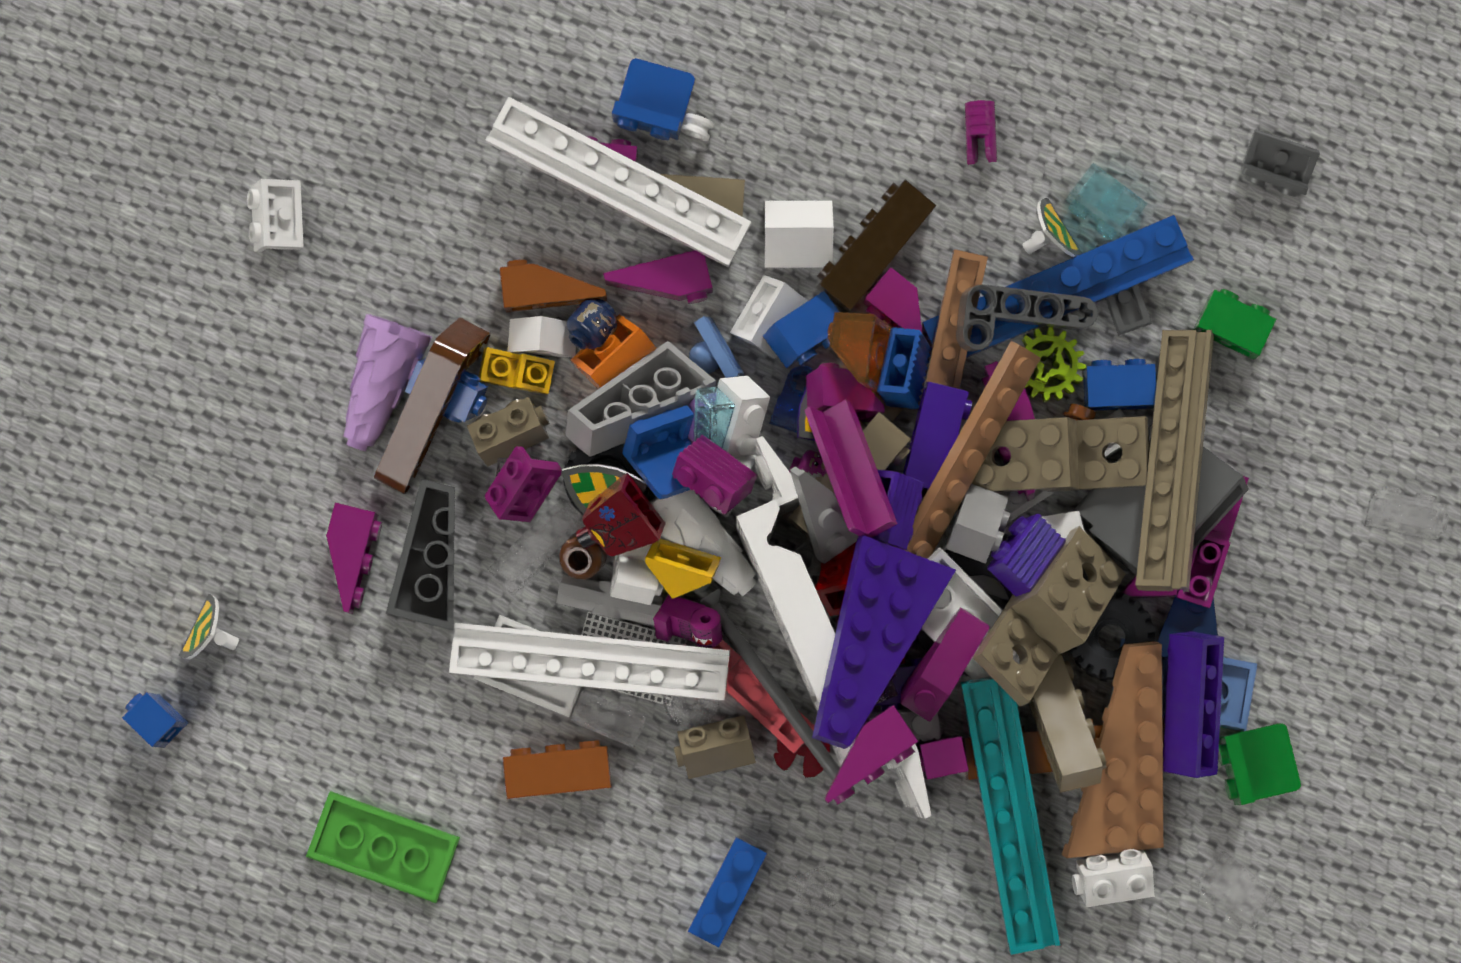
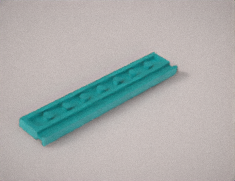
(1010, 816)

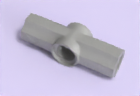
(596, 599)

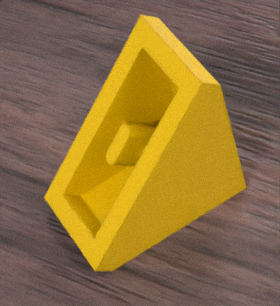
(680, 567)

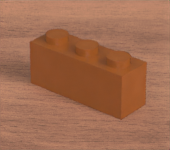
(557, 770)

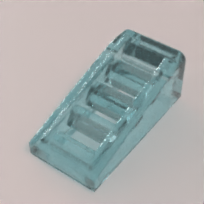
(712, 414)

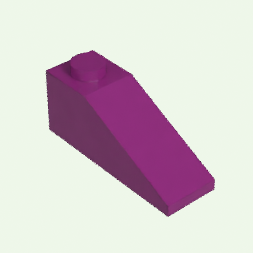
(671, 277)
(943, 665)

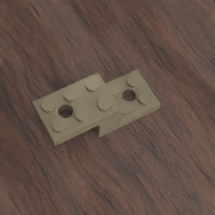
(1067, 455)
(1050, 617)

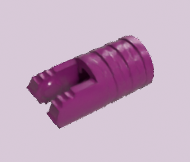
(980, 124)

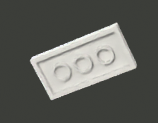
(965, 594)

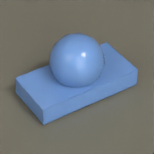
(714, 350)

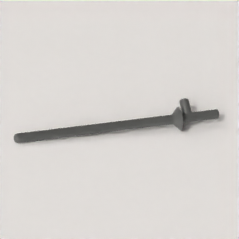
(711, 600)

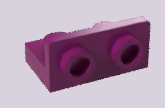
(521, 486)

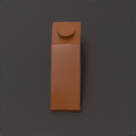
(536, 287)

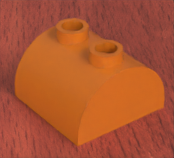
(617, 354)

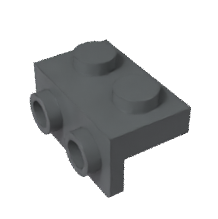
(1279, 163)

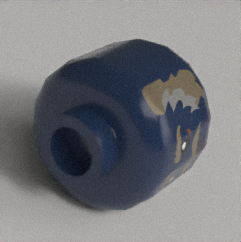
(591, 324)

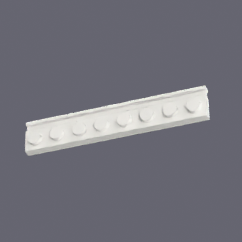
(618, 182)
(589, 661)

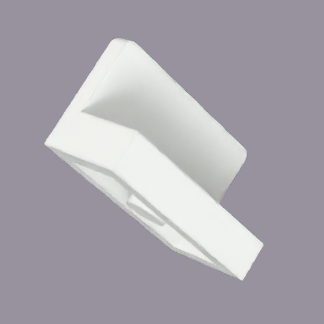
(765, 307)

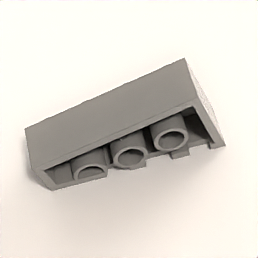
(646, 389)

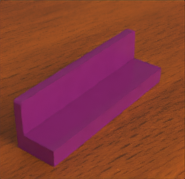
(851, 469)

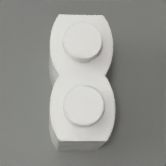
(633, 578)

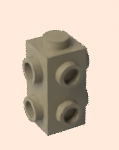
(513, 426)
(715, 747)

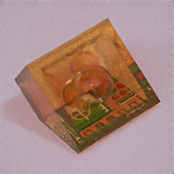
(861, 345)

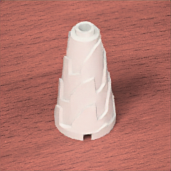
(695, 526)

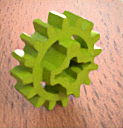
(1062, 372)

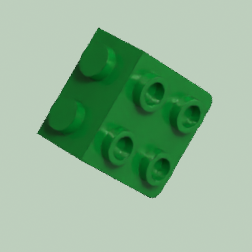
(1258, 764)

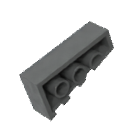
(427, 560)

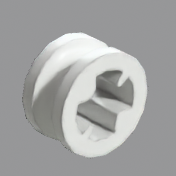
(697, 127)

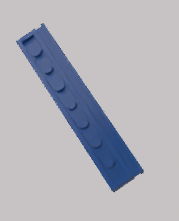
(1093, 275)

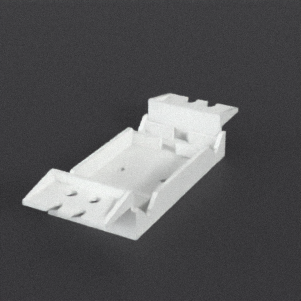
(800, 608)

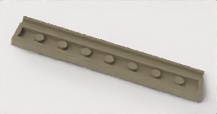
(1175, 461)

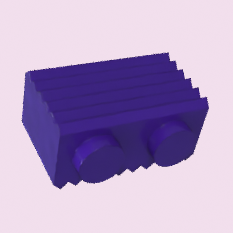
(904, 498)
(1025, 554)

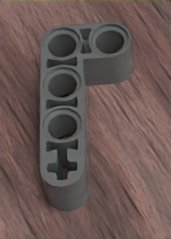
(1027, 313)

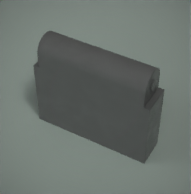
(1117, 513)

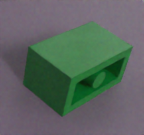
(1235, 323)

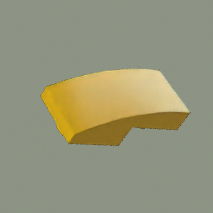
(516, 370)

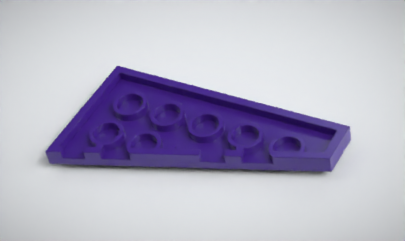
(879, 619)

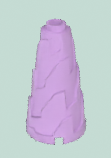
(381, 375)

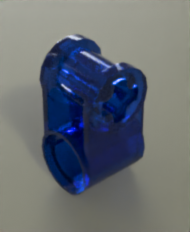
(787, 404)

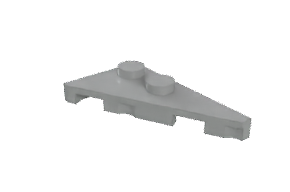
(822, 517)

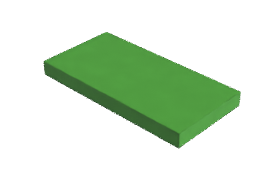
(383, 847)

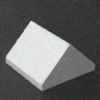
(798, 234)

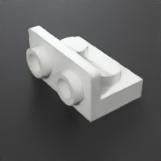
(275, 214)

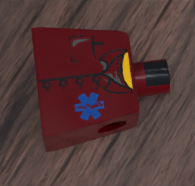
(620, 519)

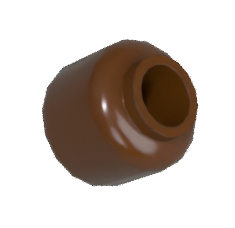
(581, 562)

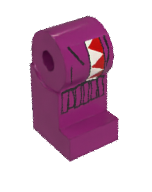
(688, 621)

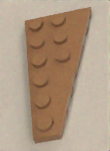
(1128, 802)

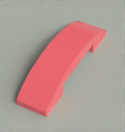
(754, 698)

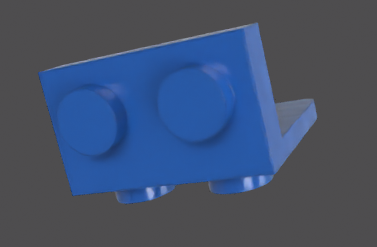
(653, 99)
(654, 448)

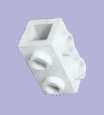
(1114, 878)

